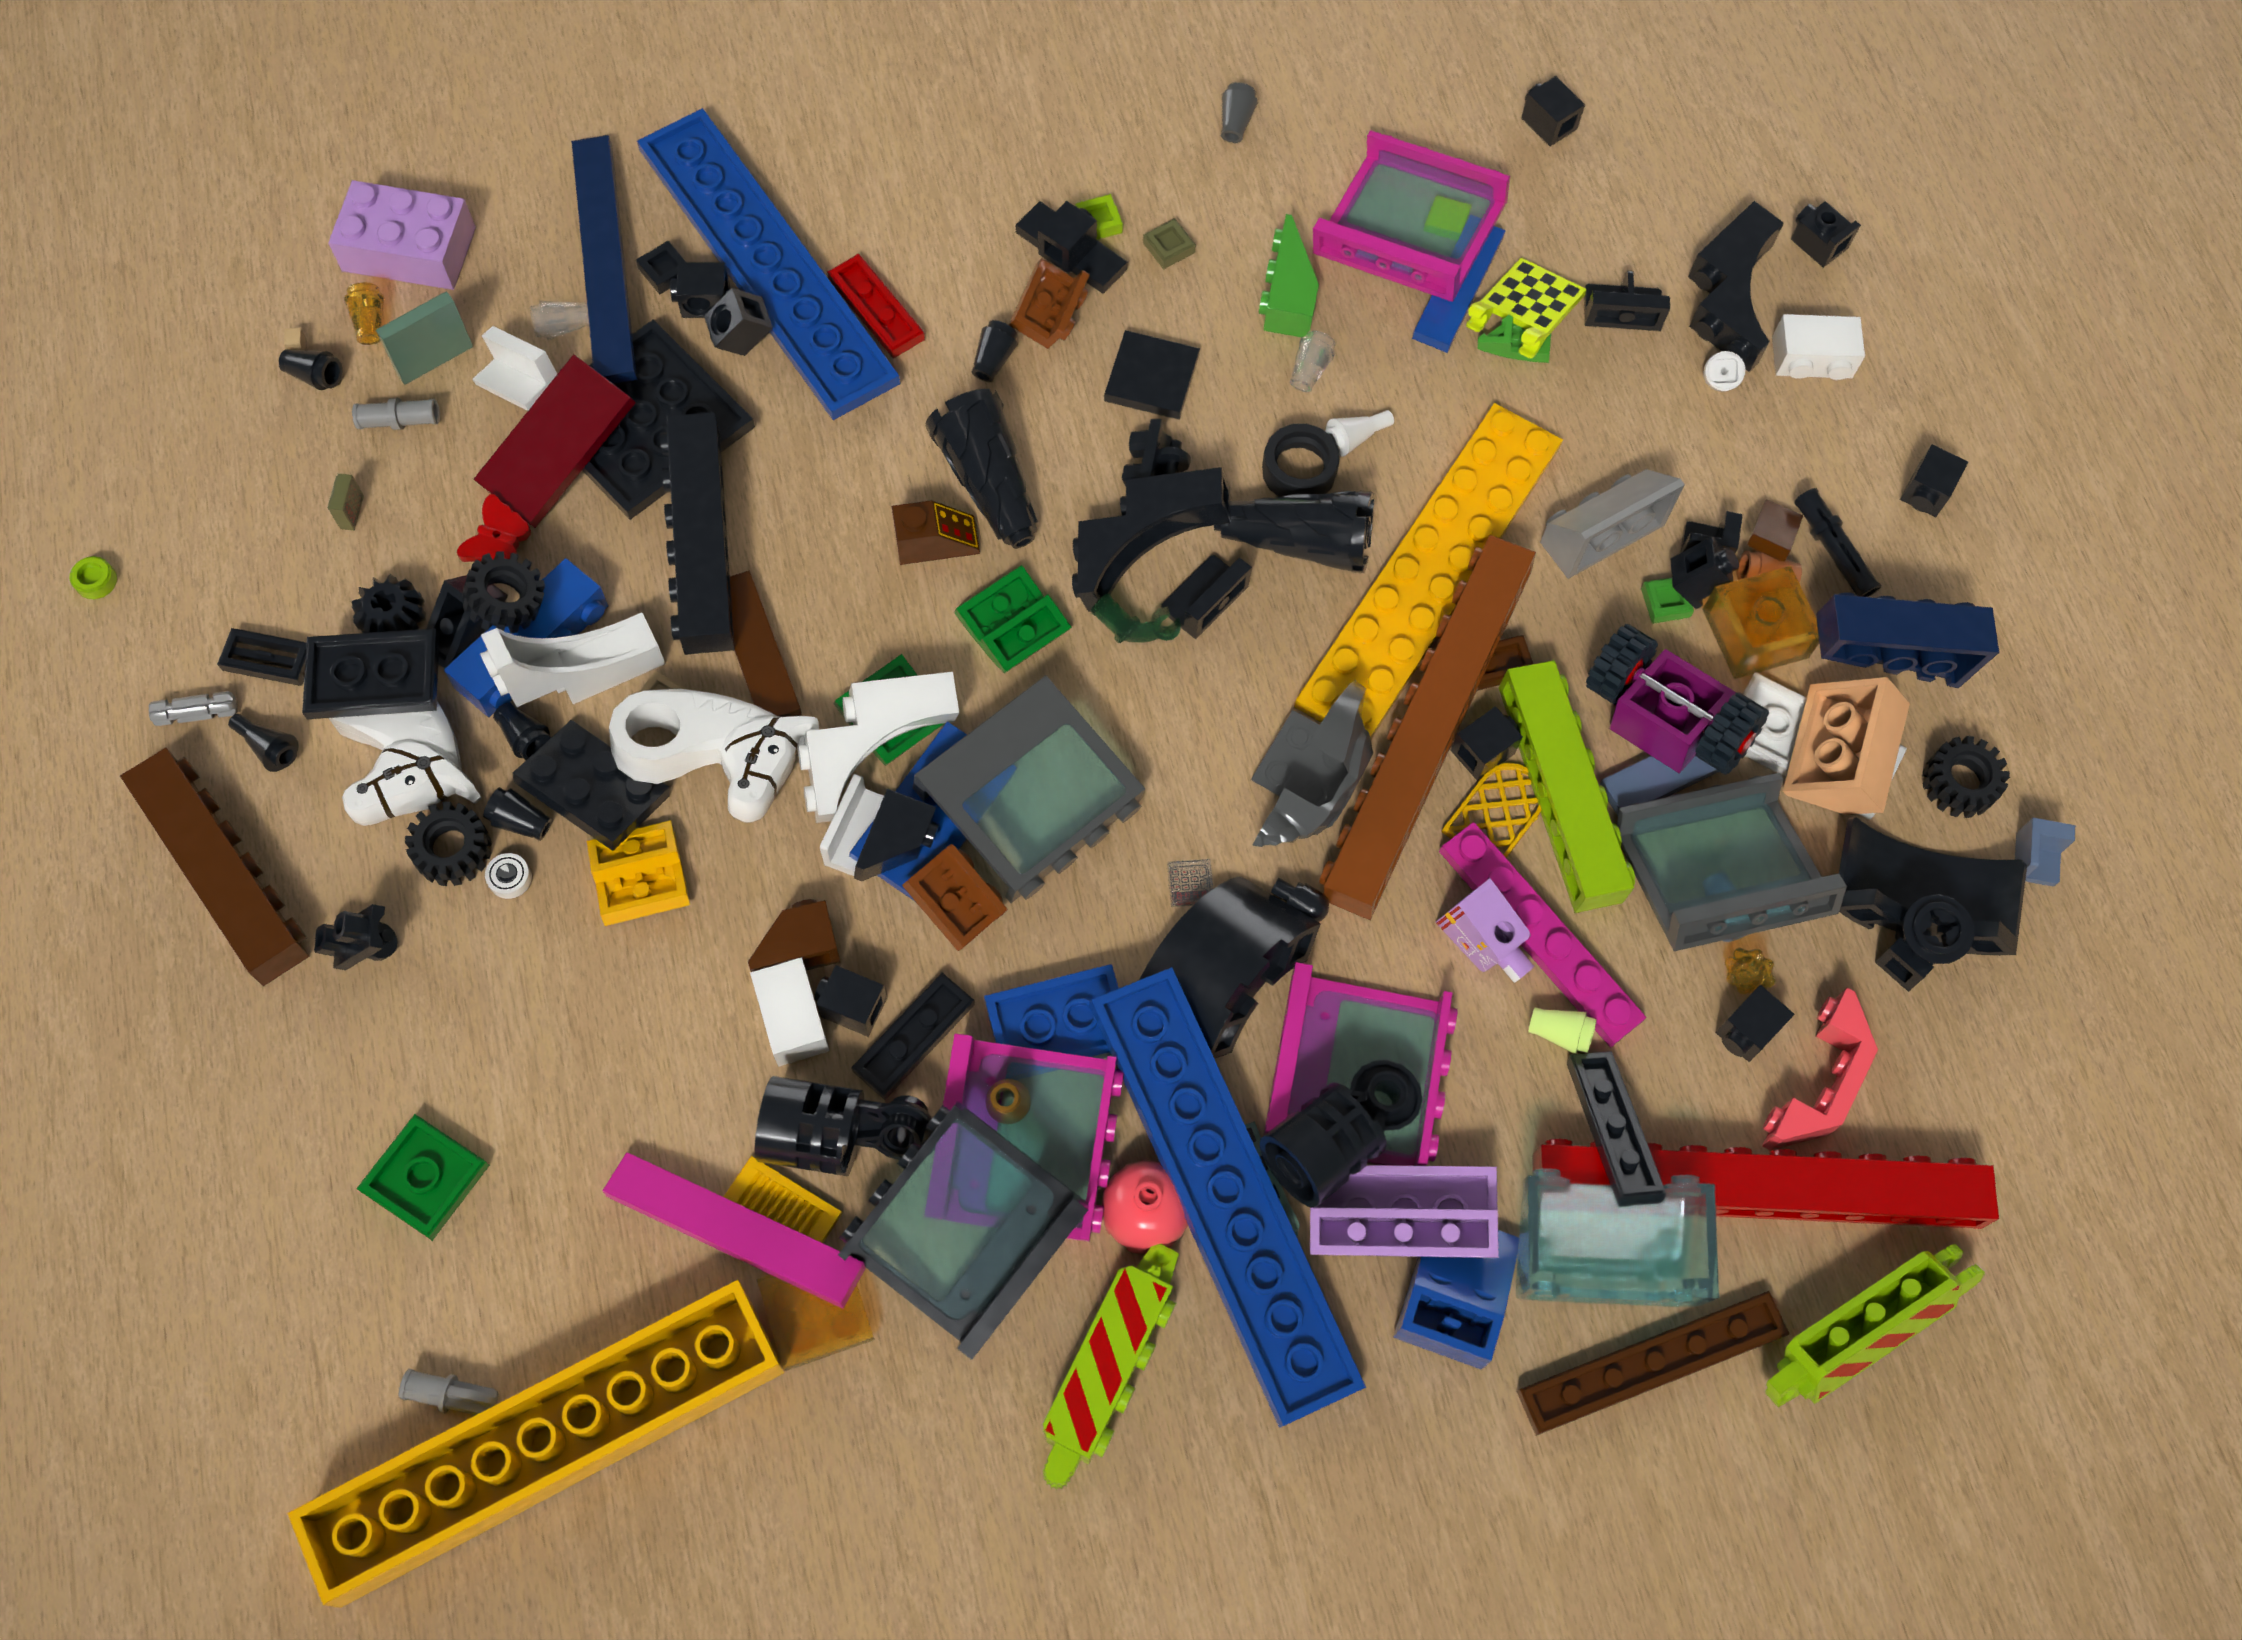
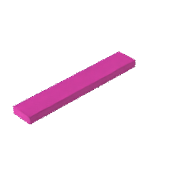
(734, 1230)

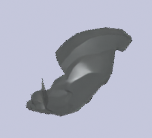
(1314, 769)

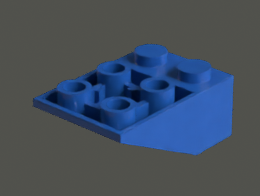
(1459, 1304)

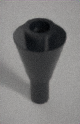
(272, 747)

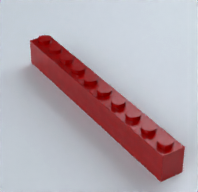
(1811, 1187)

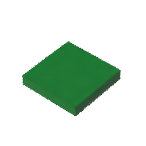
(423, 1177)

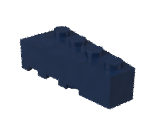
(1908, 635)

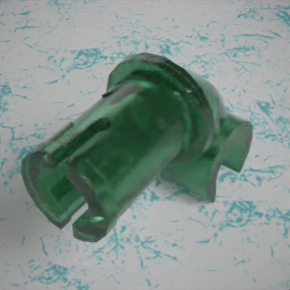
(1130, 628)

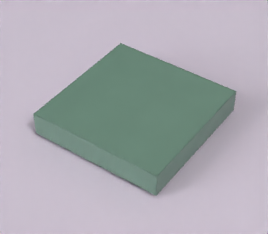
(424, 338)

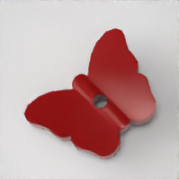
(500, 522)

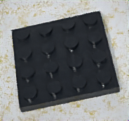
(666, 385)

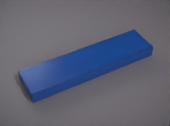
(1444, 318)

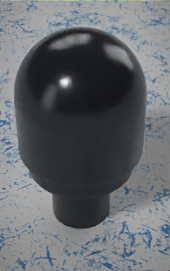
(1303, 898)

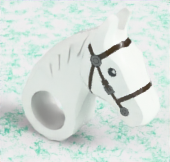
(710, 729)
(414, 769)

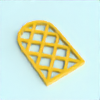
(1449, 830)

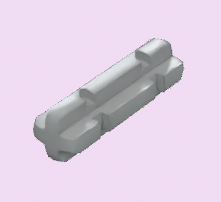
(192, 708)

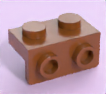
(1049, 303)
(955, 896)

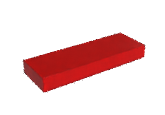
(876, 306)

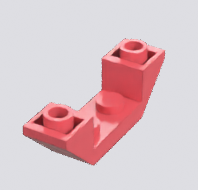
(1847, 1030)

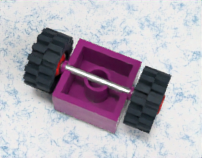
(1672, 705)

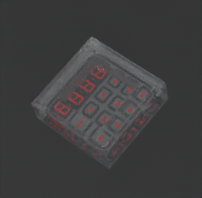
(1189, 881)

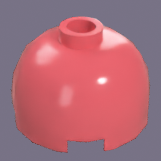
(1143, 1207)

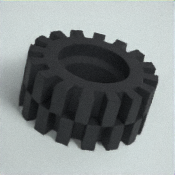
(509, 573)
(1977, 759)
(439, 822)

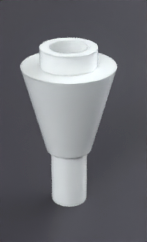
(1353, 431)

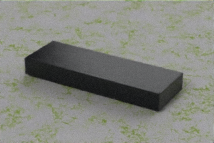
(1101, 263)
(913, 1036)

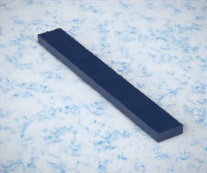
(603, 260)

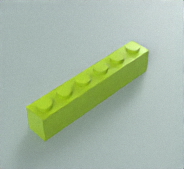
(1567, 788)

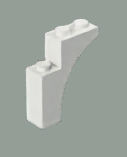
(574, 663)
(878, 714)

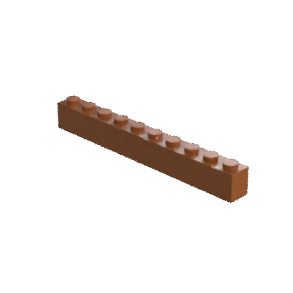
(1428, 727)

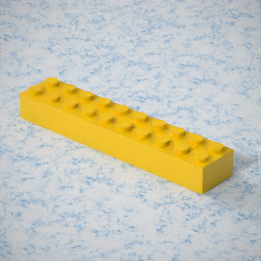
(533, 1445)

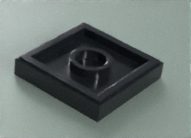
(1152, 375)

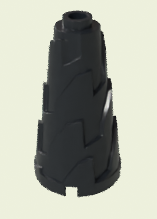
(985, 462)
(1308, 527)

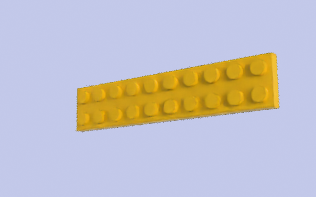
(1417, 586)

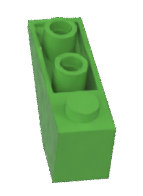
(1293, 285)

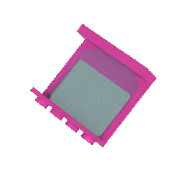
(1413, 216)
(1341, 1027)
(1066, 1112)

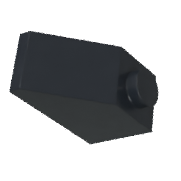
(453, 623)
(896, 835)

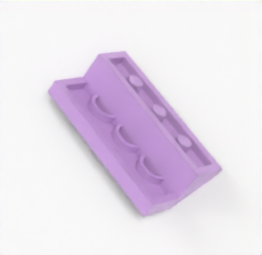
(1410, 1213)

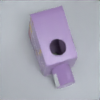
(1488, 931)

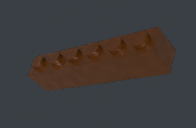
(215, 866)

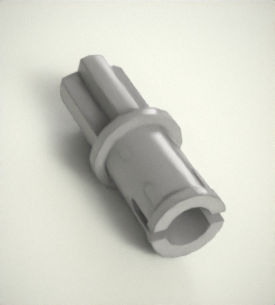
(446, 1392)

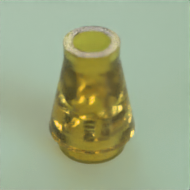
(365, 310)

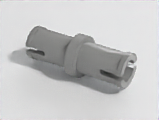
(396, 413)

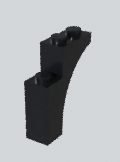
(1726, 272)
(1151, 514)

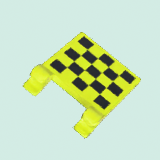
(1534, 300)

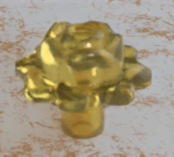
(1749, 970)

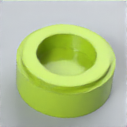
(93, 577)

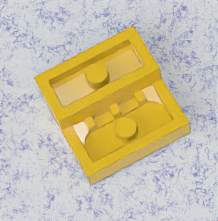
(639, 875)

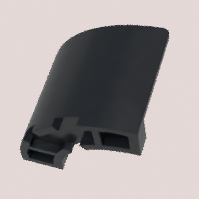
(1890, 876)
(1228, 951)

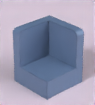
(2040, 847)

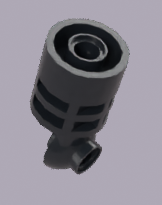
(824, 1124)
(1340, 1130)

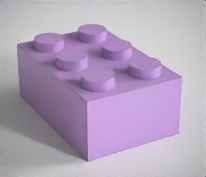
(402, 235)

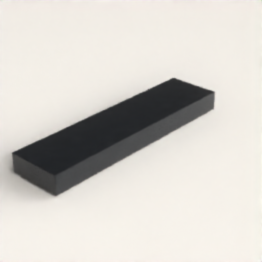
(1616, 1129)

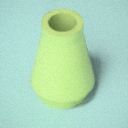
(1564, 1028)

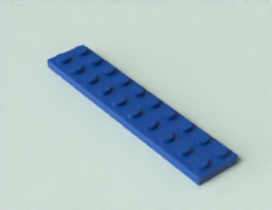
(769, 261)
(1227, 1197)

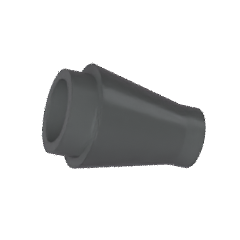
(1237, 110)

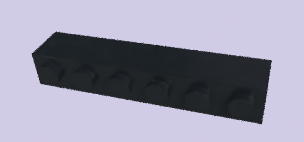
(699, 534)

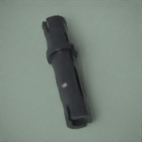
(1828, 530)

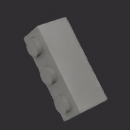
(1610, 520)

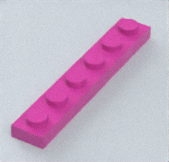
(1551, 942)

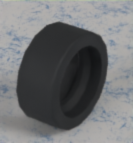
(1305, 437)

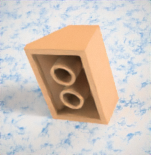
(1847, 745)

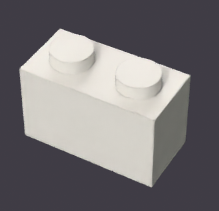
(1818, 346)

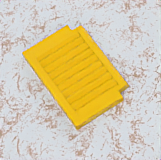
(782, 1200)

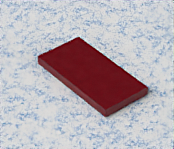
(554, 440)

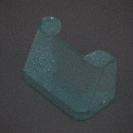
(1592, 1251)

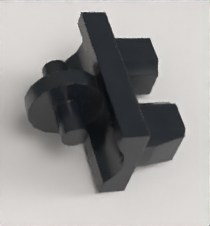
(1159, 453)
(356, 938)

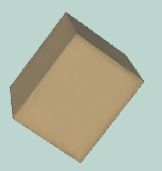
(294, 339)

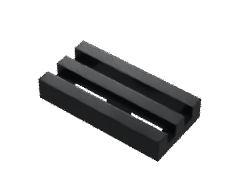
(262, 671)

